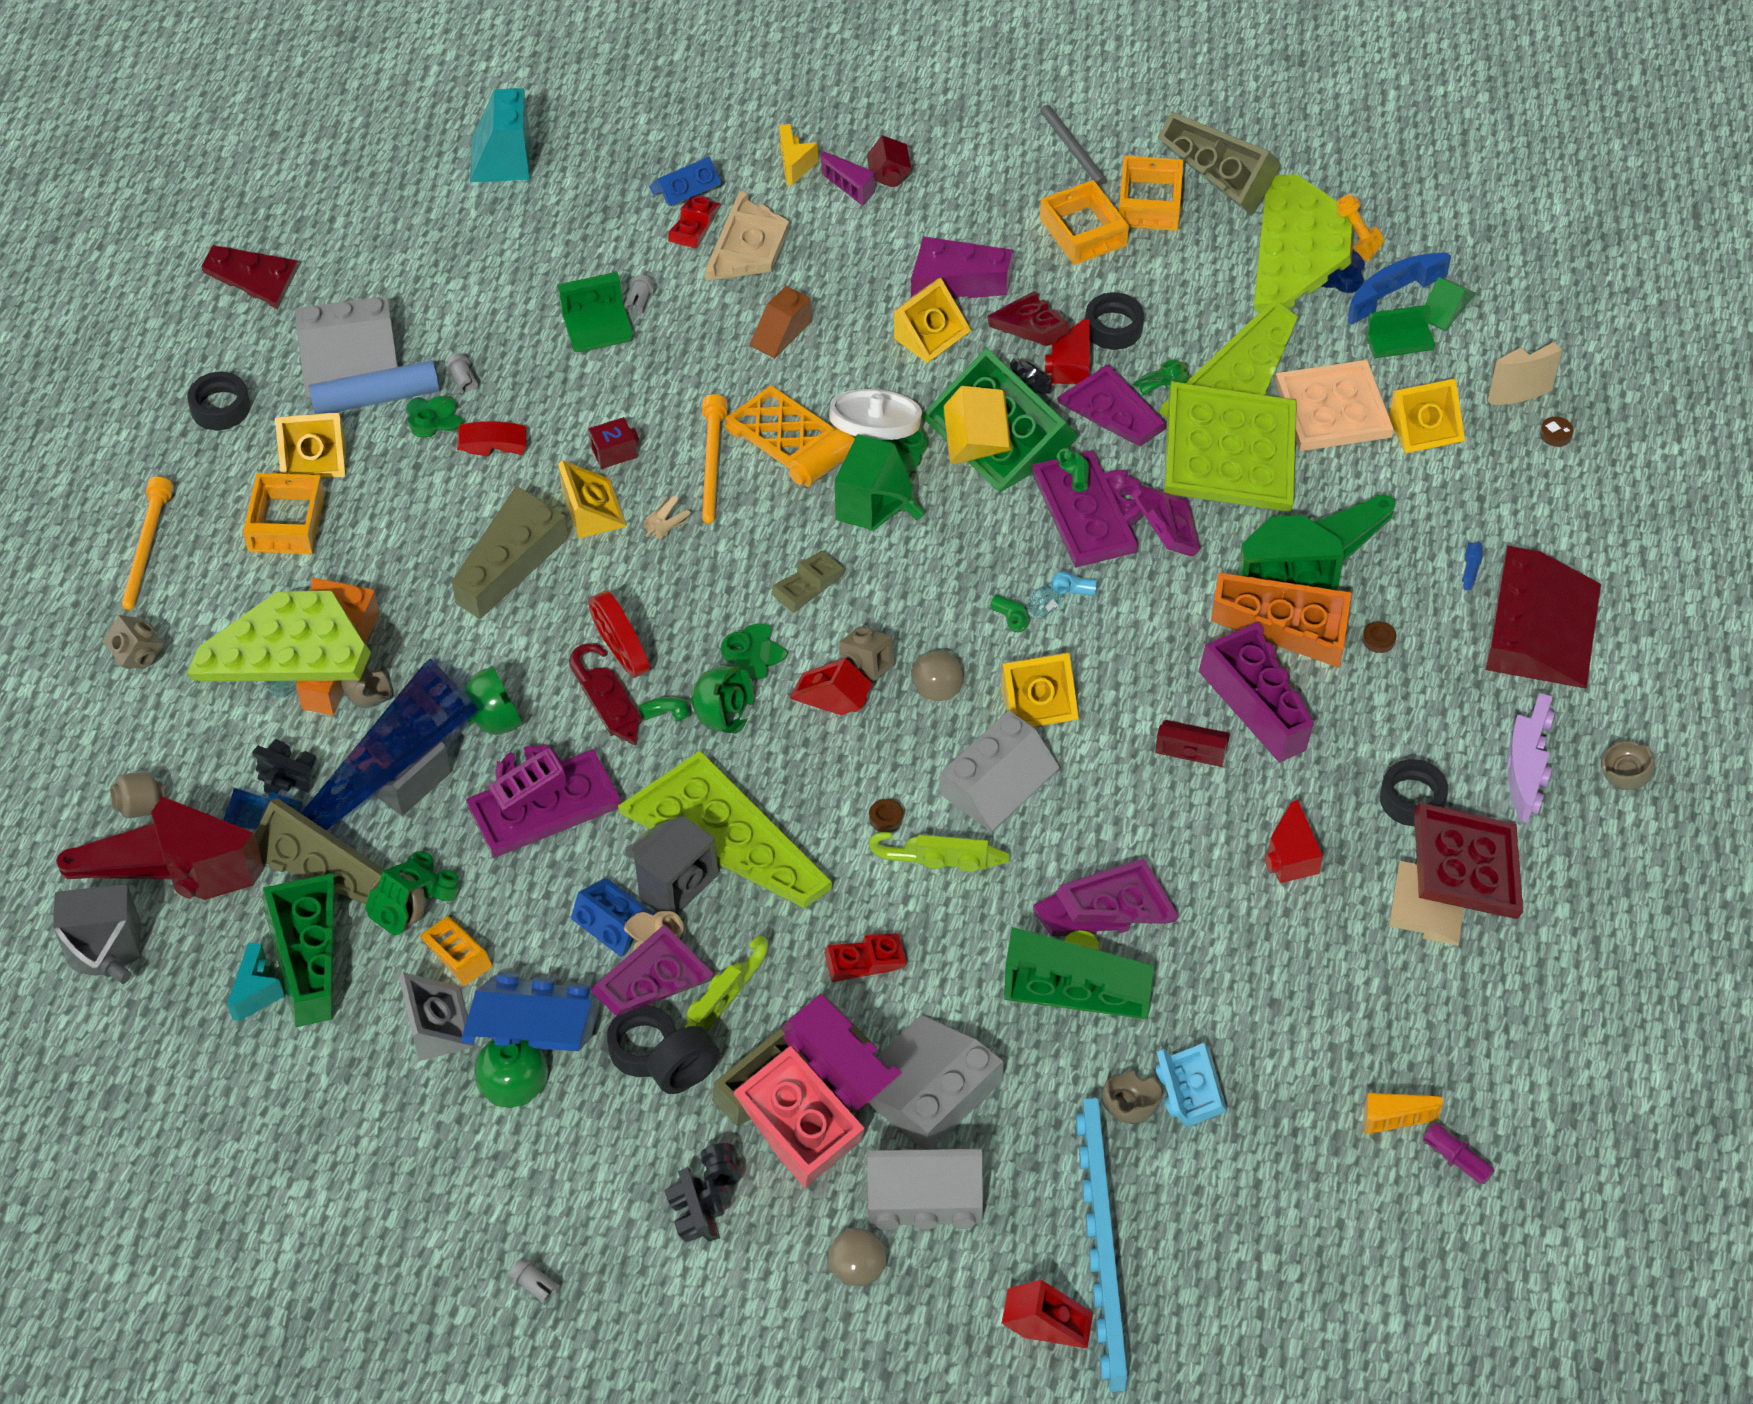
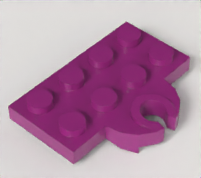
(1092, 521)
(585, 797)

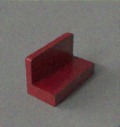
(1192, 743)

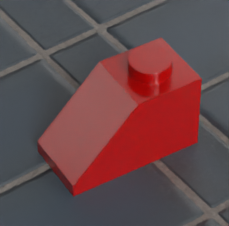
(1070, 356)
(833, 688)
(1293, 847)
(1046, 1315)

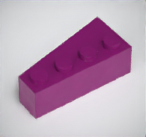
(1258, 690)

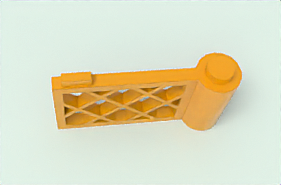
(815, 455)

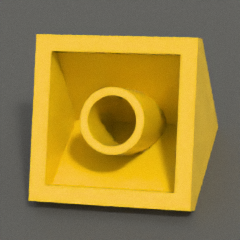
(929, 322)
(1427, 415)
(976, 424)
(312, 445)
(590, 500)
(1040, 689)

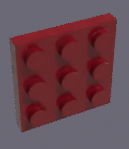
(1468, 861)

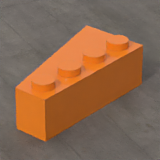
(363, 611)
(1292, 615)

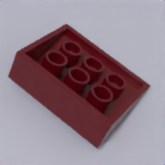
(1543, 619)

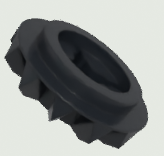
(1032, 375)

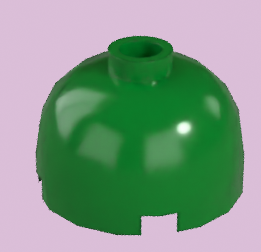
(718, 694)
(495, 708)
(510, 1073)

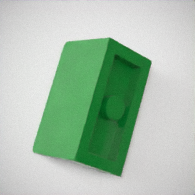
(1399, 331)

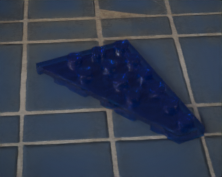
(407, 729)

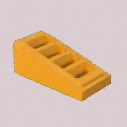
(466, 967)
(1396, 1111)

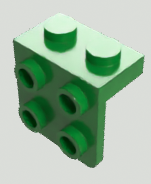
(594, 312)

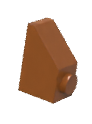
(782, 322)

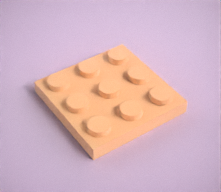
(1335, 405)

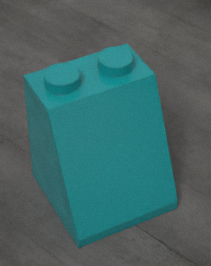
(502, 139)

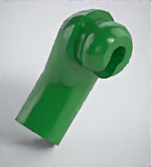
(1076, 467)
(663, 705)

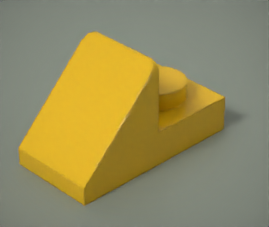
(796, 157)

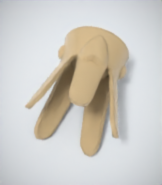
(657, 523)

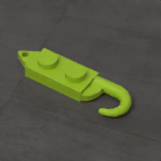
(940, 851)
(726, 987)

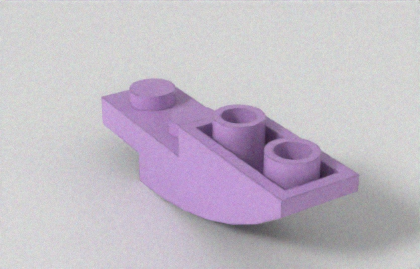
(1528, 759)

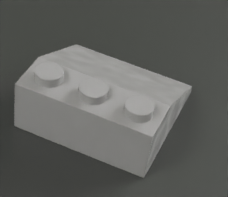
(345, 339)
(939, 1083)

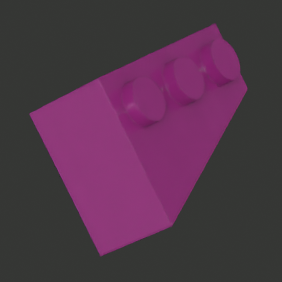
(963, 267)
(837, 1053)

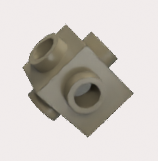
(133, 642)
(868, 651)

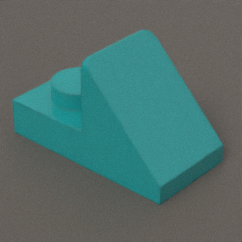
(252, 986)

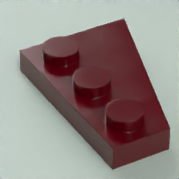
(255, 273)

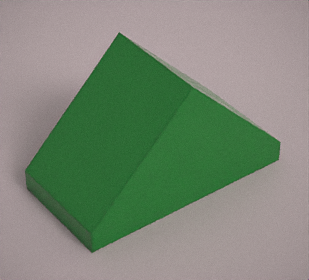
(1447, 302)

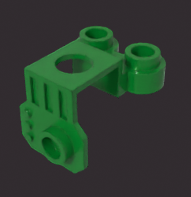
(388, 902)

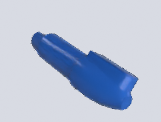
(1473, 557)

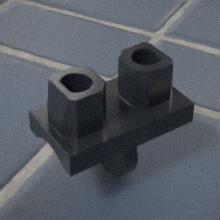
(281, 772)
(701, 1203)

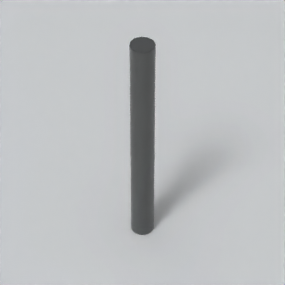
(1073, 145)

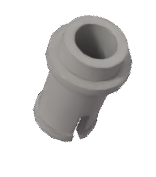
(640, 289)
(458, 367)
(532, 1279)

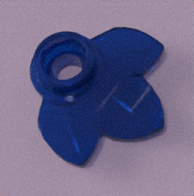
(1348, 279)

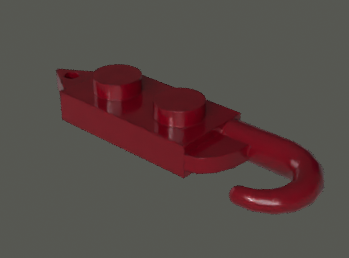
(606, 695)

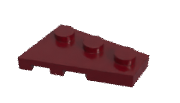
(1030, 320)

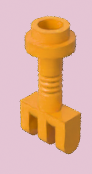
(1368, 237)

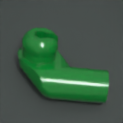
(1014, 612)

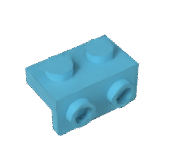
(1191, 1084)

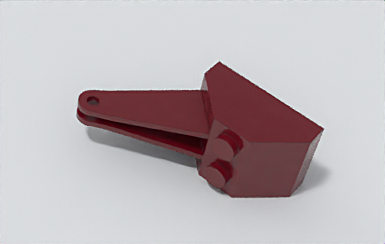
(183, 844)

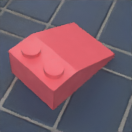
(799, 1116)

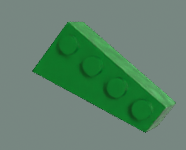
(300, 926)
(1075, 977)

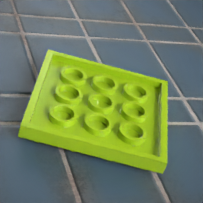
(1230, 446)

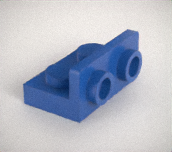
(686, 182)
(604, 912)

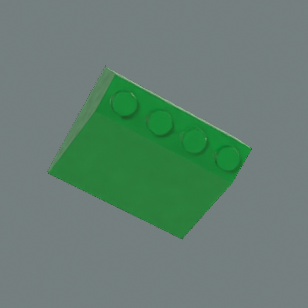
(1034, 427)

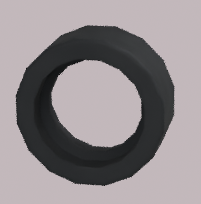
(1115, 303)
(224, 417)
(1411, 770)
(644, 1016)
(683, 1059)

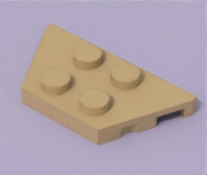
(748, 241)

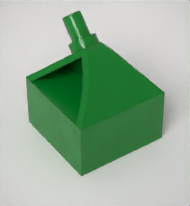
(873, 485)

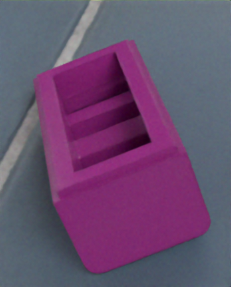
(849, 177)
(523, 773)

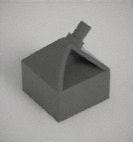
(673, 864)
(98, 930)

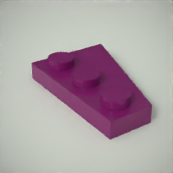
(1114, 406)

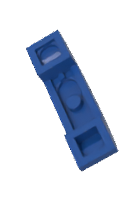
(1419, 268)

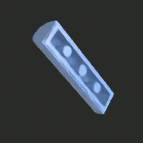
(374, 388)

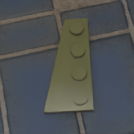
(307, 850)

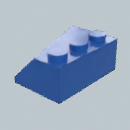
(532, 1011)

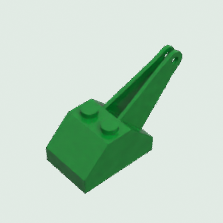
(1310, 551)

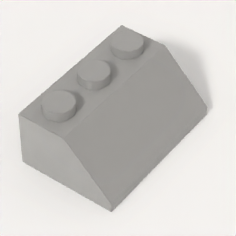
(998, 771)
(925, 1188)

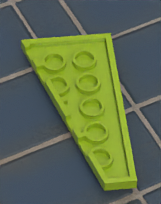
(1250, 356)
(742, 833)

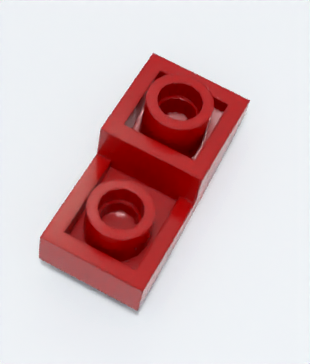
(693, 222)
(483, 435)
(873, 956)

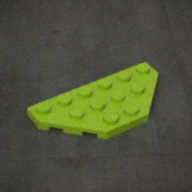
(1299, 241)
(285, 640)

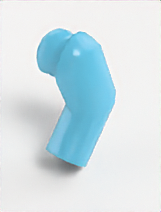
(1066, 582)

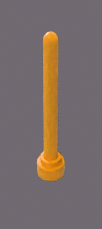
(714, 410)
(158, 492)

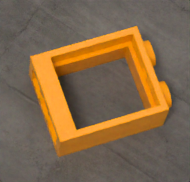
(1151, 213)
(1092, 243)
(283, 537)

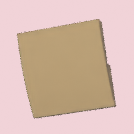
(1524, 376)
(1409, 912)

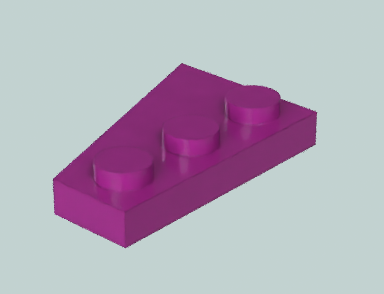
(1118, 896)
(651, 973)

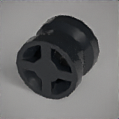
(721, 1164)

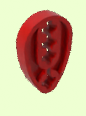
(618, 633)

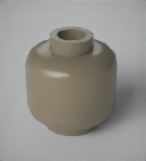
(136, 794)

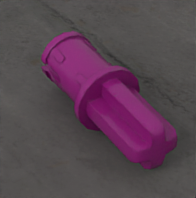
(1458, 1153)

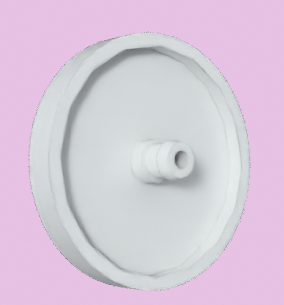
(875, 414)

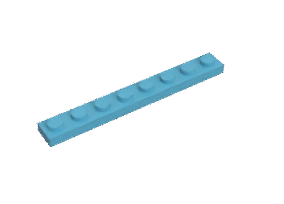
(1102, 1257)

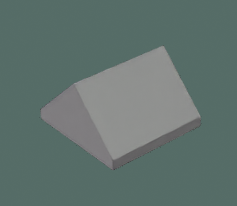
(434, 1015)

